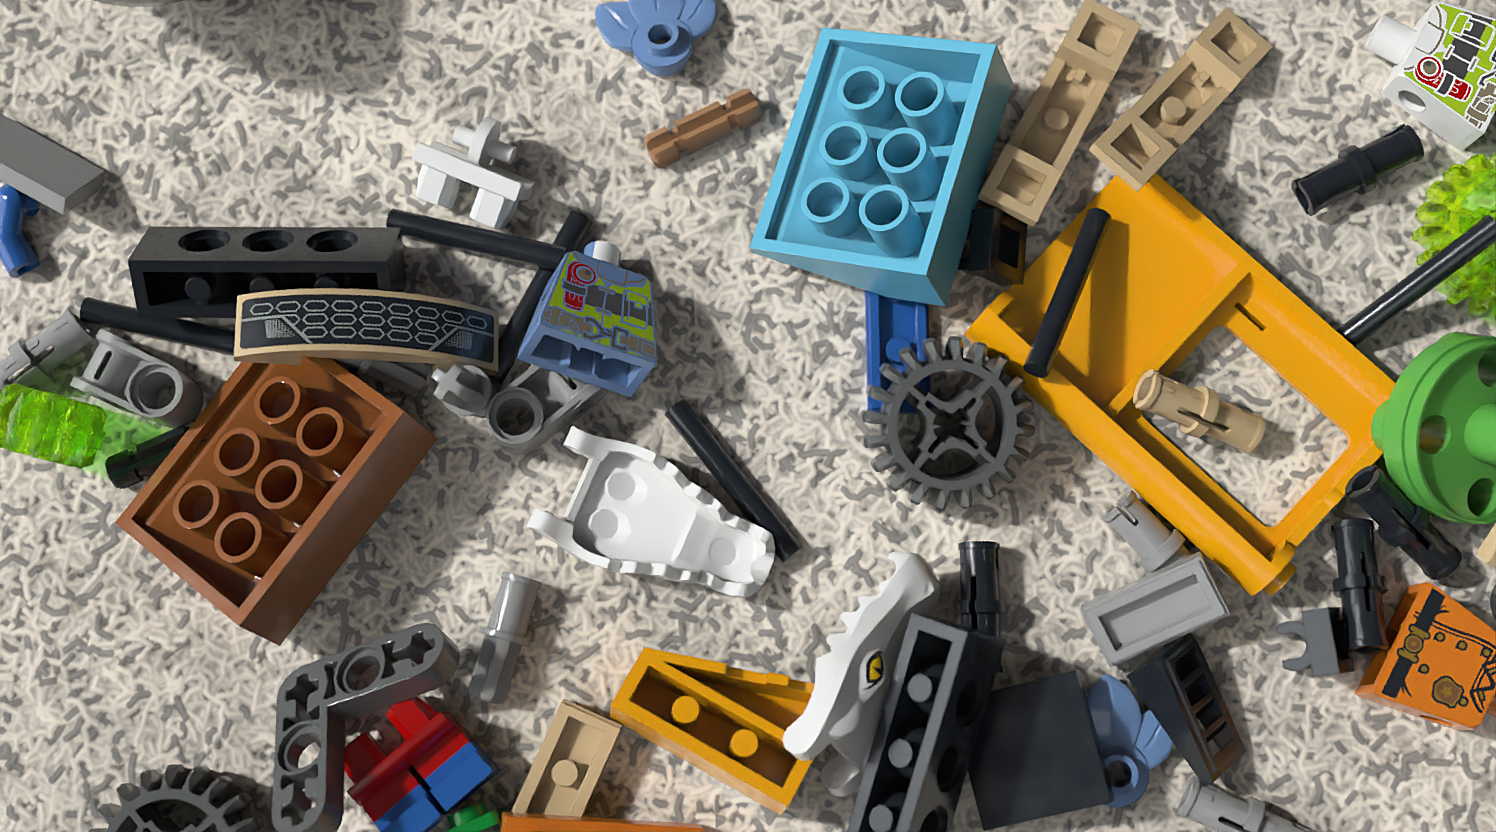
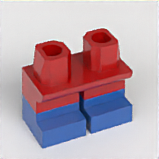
(437, 749)

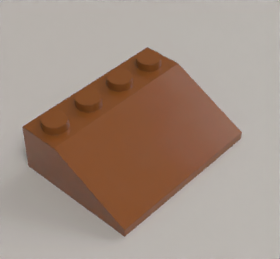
(278, 489)

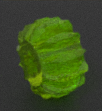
(50, 426)

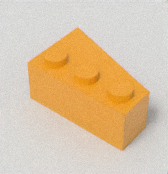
(718, 720)

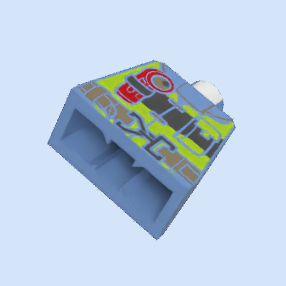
(594, 322)

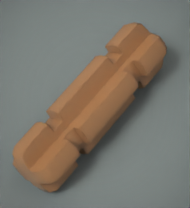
(702, 128)

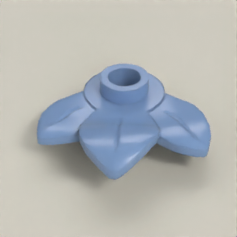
(639, 23)
(1127, 736)

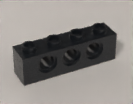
(205, 268)
(927, 728)

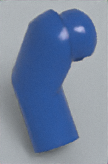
(14, 248)

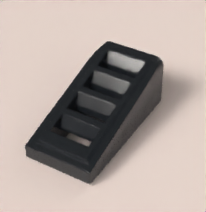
(1178, 691)

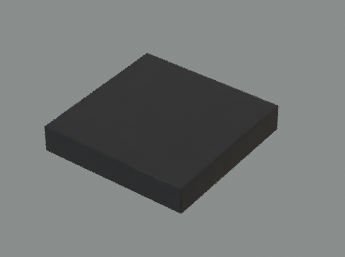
(1037, 753)

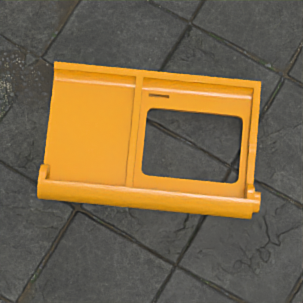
(1146, 306)

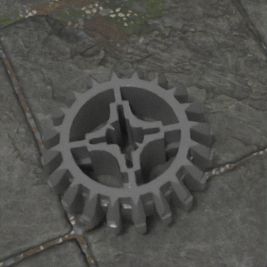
(968, 402)
(139, 804)

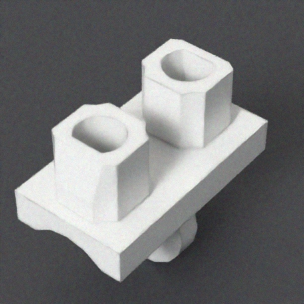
(446, 167)

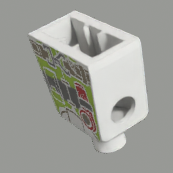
(1442, 70)

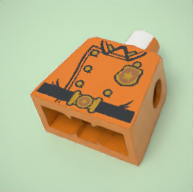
(1436, 662)

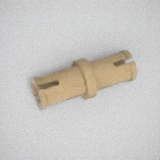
(1199, 411)

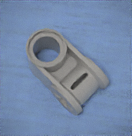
(132, 380)
(550, 402)

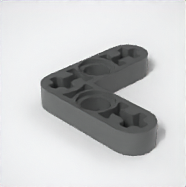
(341, 701)

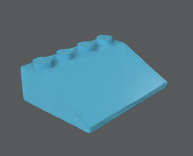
(885, 161)

